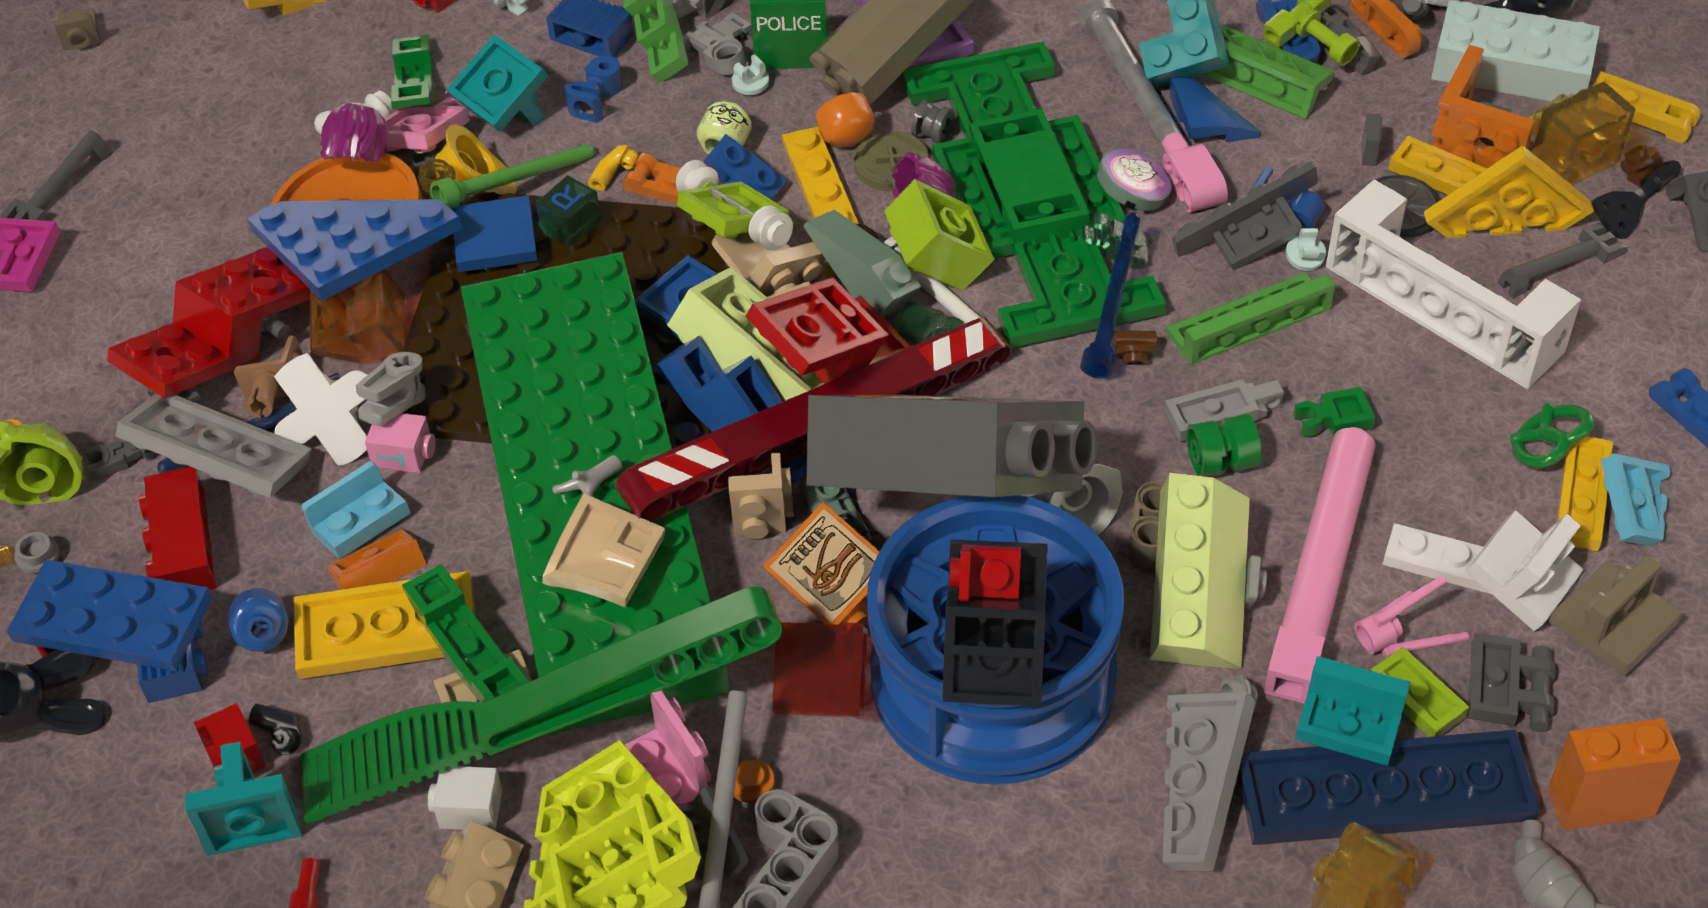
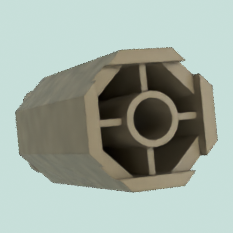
(881, 43)

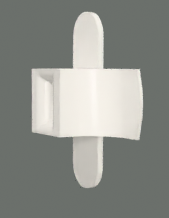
(323, 409)

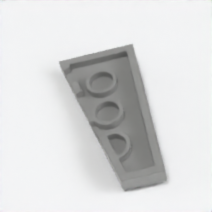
(1204, 765)

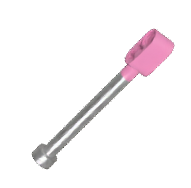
(1190, 168)

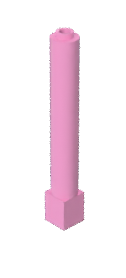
(1320, 565)

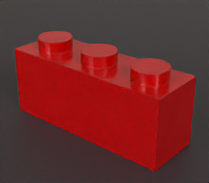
(177, 528)

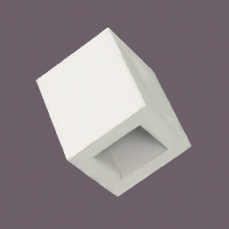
(465, 797)

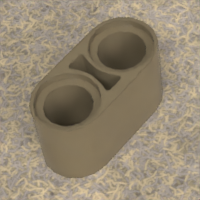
(1145, 526)

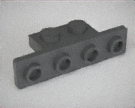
(1252, 223)

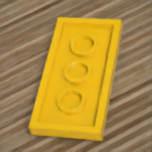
(363, 629)

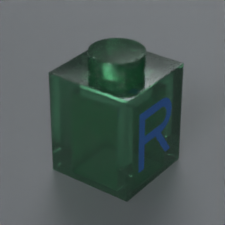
(568, 210)

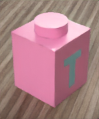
(401, 443)

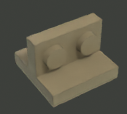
(1618, 614)

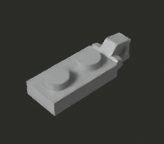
(1222, 402)

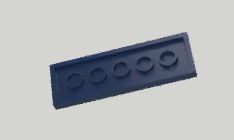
(1424, 787)

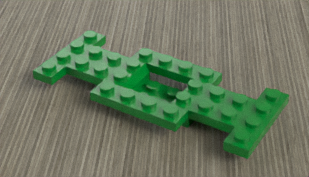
(1045, 189)

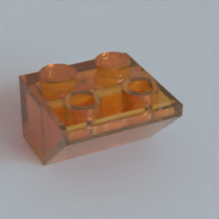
(360, 322)

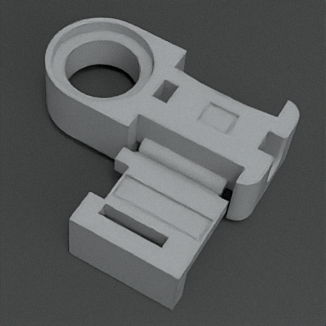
(720, 42)

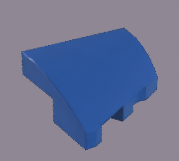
(1206, 113)

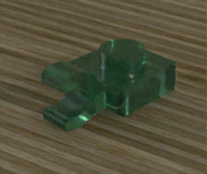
(1108, 235)
(919, 323)

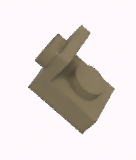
(77, 29)

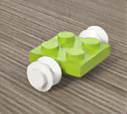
(731, 207)

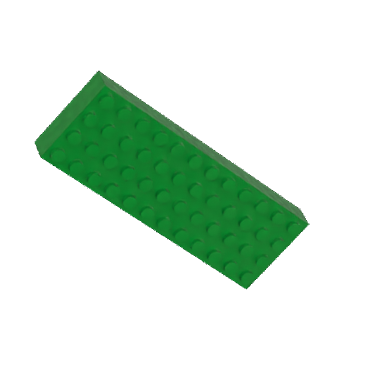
(561, 394)

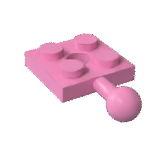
(424, 126)

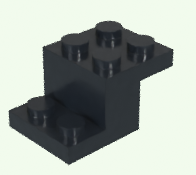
(997, 642)

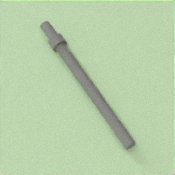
(723, 800)

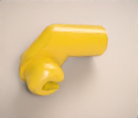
(609, 164)

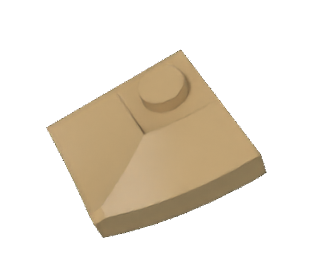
(603, 551)

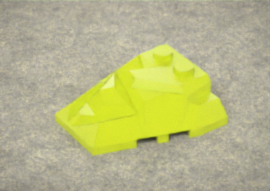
(611, 839)

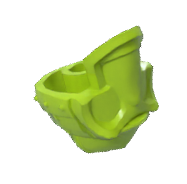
(36, 461)

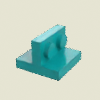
(500, 85)
(1352, 710)
(242, 808)

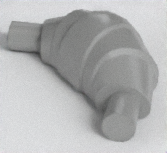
(1545, 876)

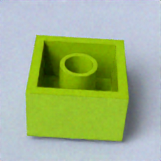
(938, 235)

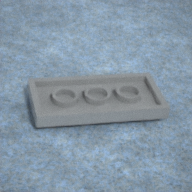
(214, 443)

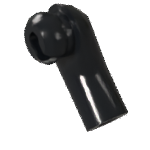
(282, 724)

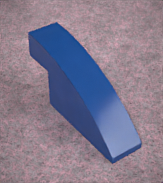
(721, 395)

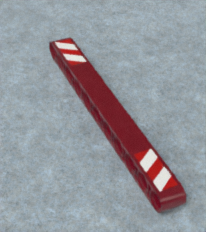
(746, 446)

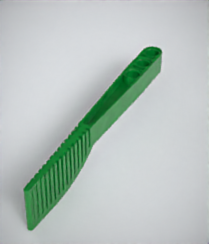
(442, 734)

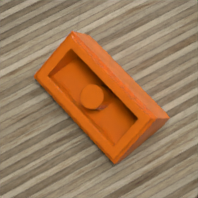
(378, 562)

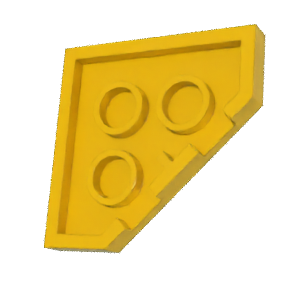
(1510, 196)

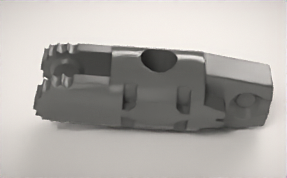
(1367, 56)

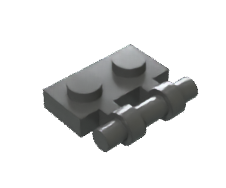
(1495, 682)

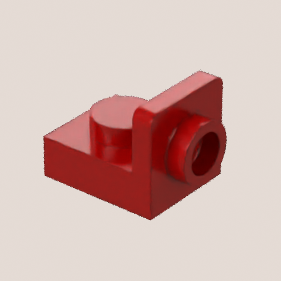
(986, 572)

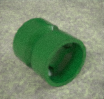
(1225, 445)

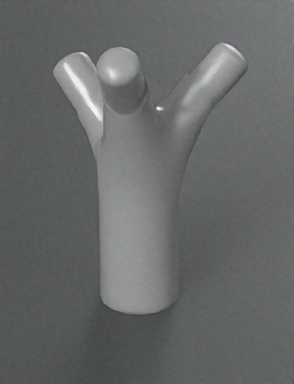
(589, 480)

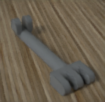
(33, 209)
(1593, 242)

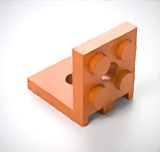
(1466, 121)

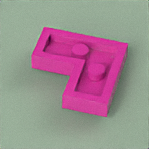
(24, 251)

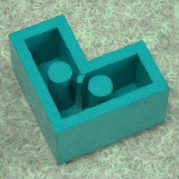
(1191, 49)

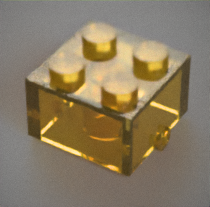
(1584, 133)

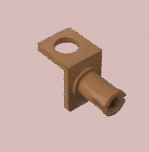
(259, 383)

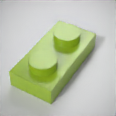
(1428, 699)

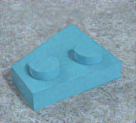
(1636, 497)

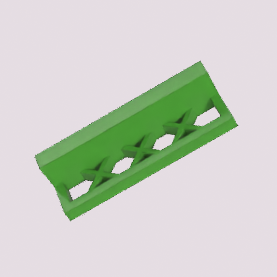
(1279, 83)
(1249, 320)

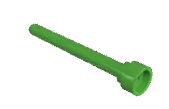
(453, 191)

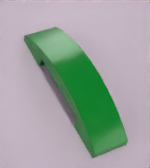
(413, 73)
(461, 636)

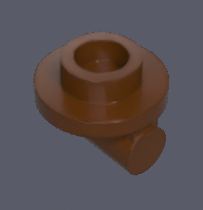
(1641, 162)
(1134, 346)

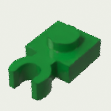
(1337, 411)

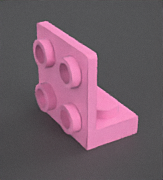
(672, 752)

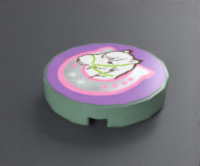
(1134, 178)

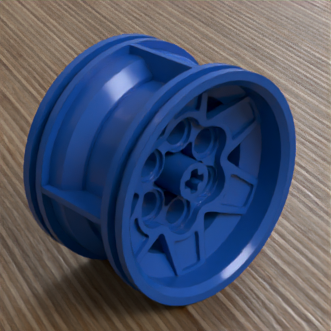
(1079, 665)

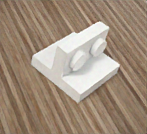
(1528, 568)

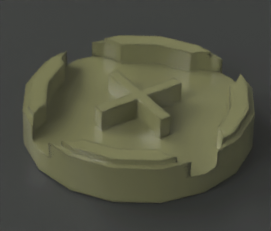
(878, 154)

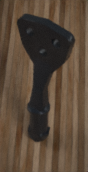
(1631, 201)

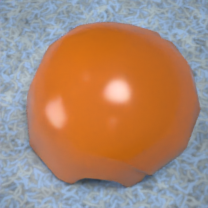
(845, 120)

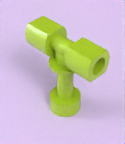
(1304, 21)

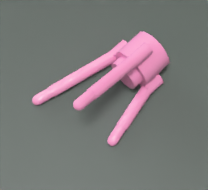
(1383, 628)

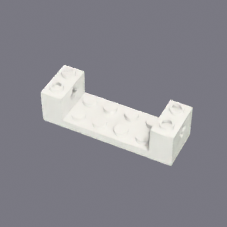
(1507, 337)

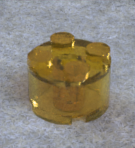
(1364, 872)

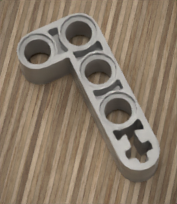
(792, 851)

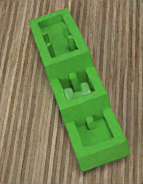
(660, 35)

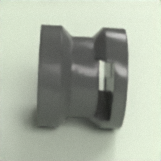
(932, 122)

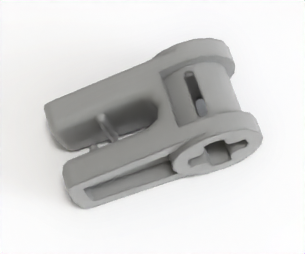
(391, 388)

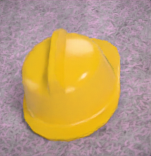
(471, 157)

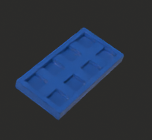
(110, 615)

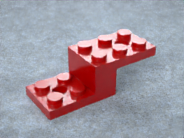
(212, 324)
(825, 330)

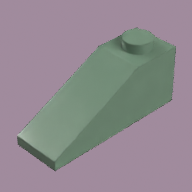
(863, 262)

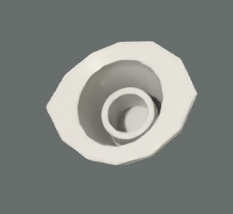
(1096, 501)

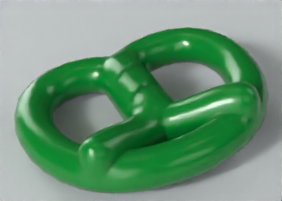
(1540, 429)

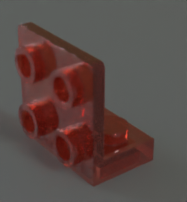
(820, 669)

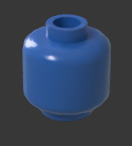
(245, 618)

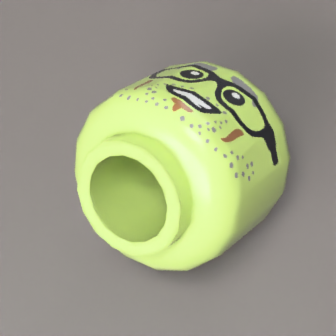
(723, 119)

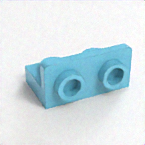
(354, 510)

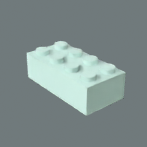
(1521, 50)

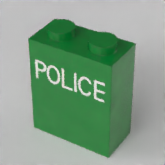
(788, 31)

